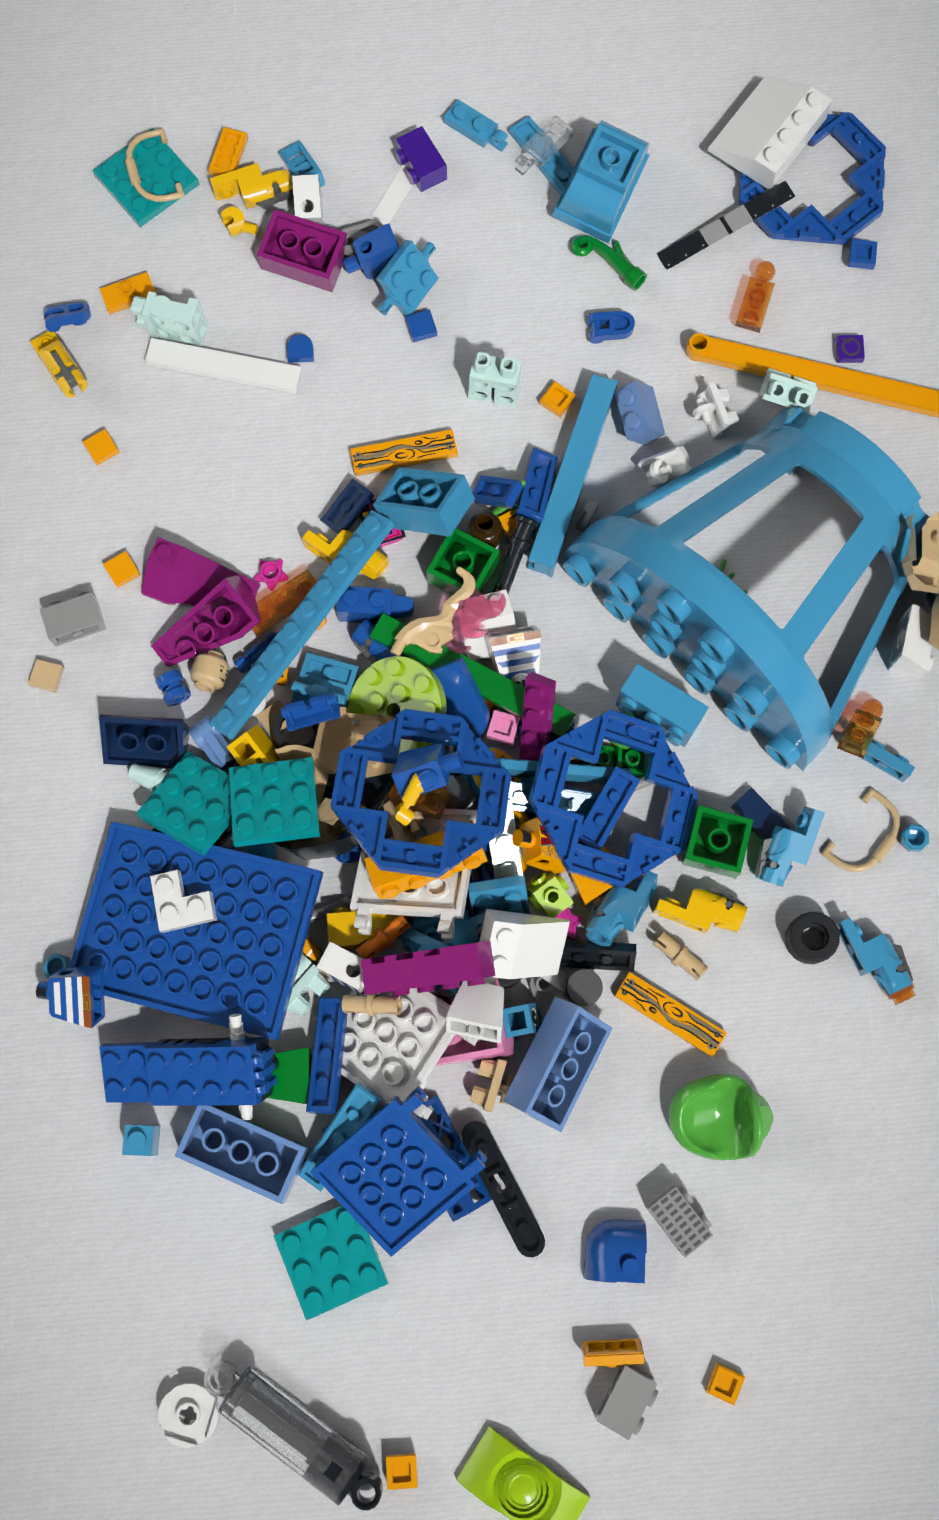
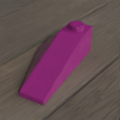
(183, 576)
(216, 620)

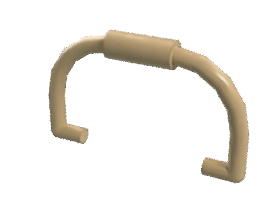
(133, 171)
(882, 849)

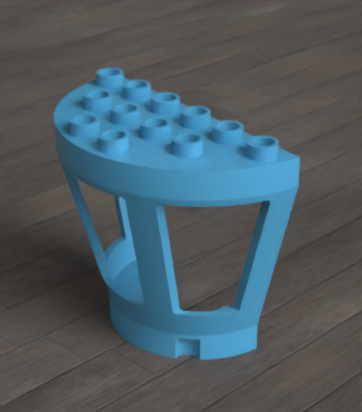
(713, 622)

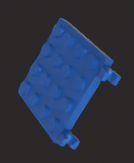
(396, 1174)

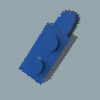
(370, 603)

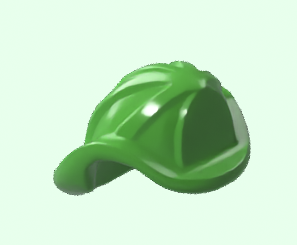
(720, 1117)

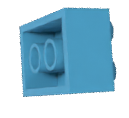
(425, 501)
(661, 704)

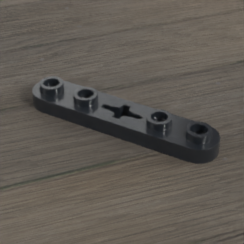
(516, 1214)

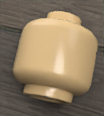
(209, 671)

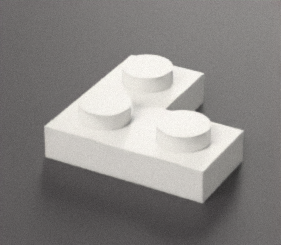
(174, 909)

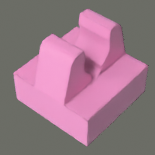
(503, 727)

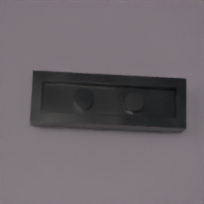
(593, 956)

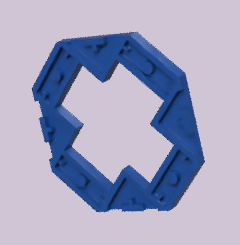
(866, 180)
(370, 825)
(565, 826)

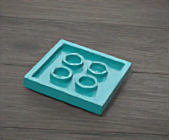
(158, 171)
(274, 802)
(191, 804)
(330, 1261)

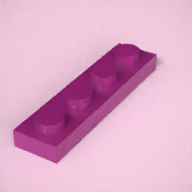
(537, 715)

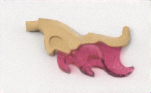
(456, 623)

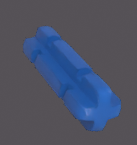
(252, 655)

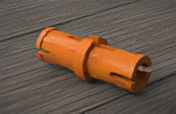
(383, 937)

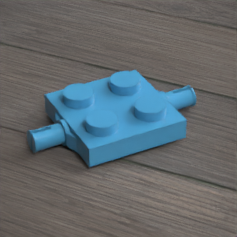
(407, 278)

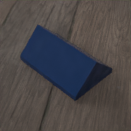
(143, 740)

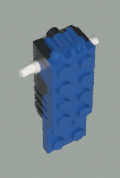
(192, 1071)

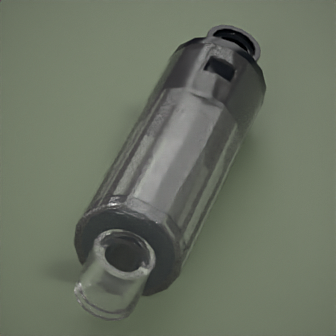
(294, 1435)

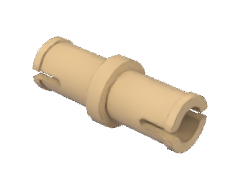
(680, 955)
(372, 1004)

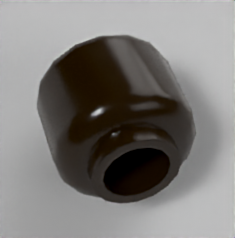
(486, 528)

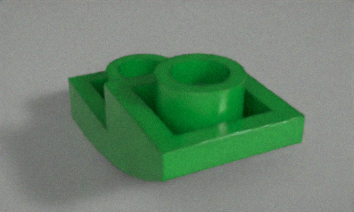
(616, 756)

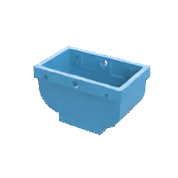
(602, 181)

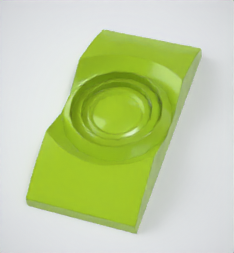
(518, 1482)

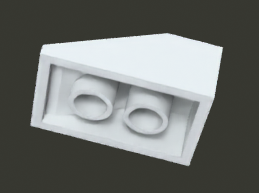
(524, 943)

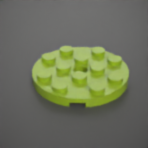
(401, 683)

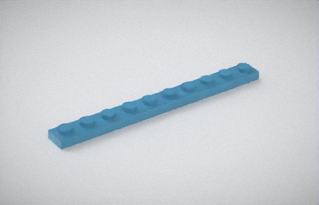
(301, 625)

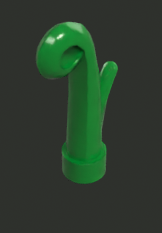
(632, 275)

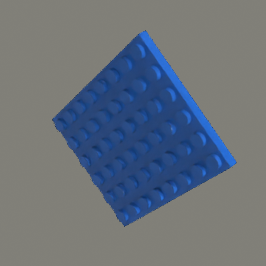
(208, 969)

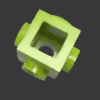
(549, 894)

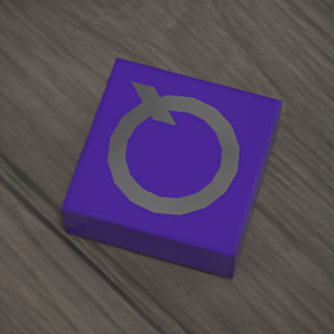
(850, 348)

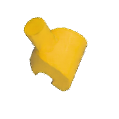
(235, 221)

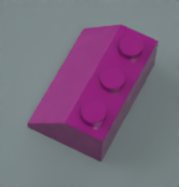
(302, 250)

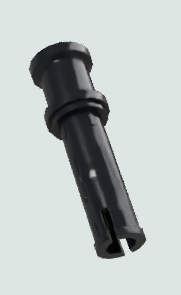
(517, 545)

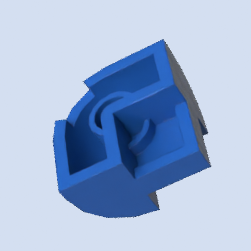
(616, 1252)

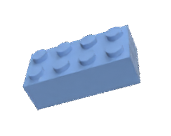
(558, 1064)
(242, 1152)

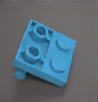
(322, 676)
(499, 894)

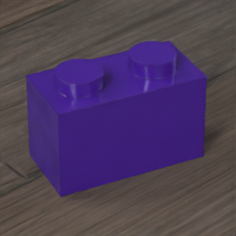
(421, 159)

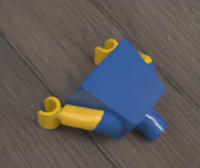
(421, 772)

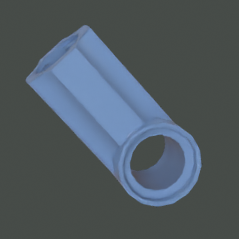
(212, 743)

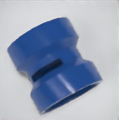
(173, 688)

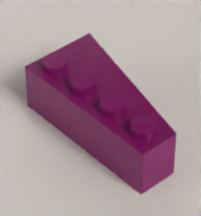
(428, 968)

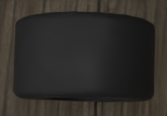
(829, 932)

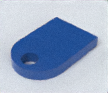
(463, 694)

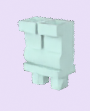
(171, 319)
(498, 373)
(789, 392)
(306, 978)

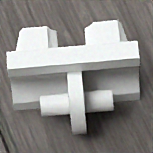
(712, 409)
(665, 465)

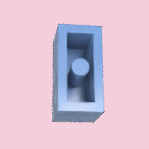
(639, 413)

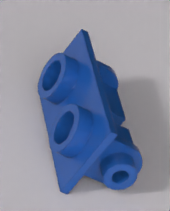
(316, 711)

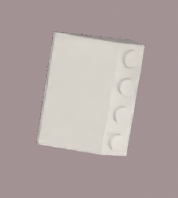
(771, 129)

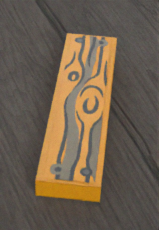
(404, 452)
(670, 1014)

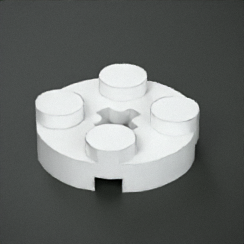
(173, 1422)

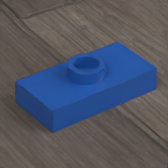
(497, 491)

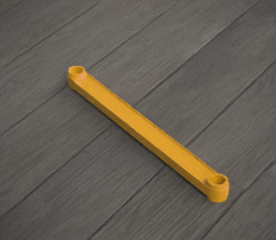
(827, 377)

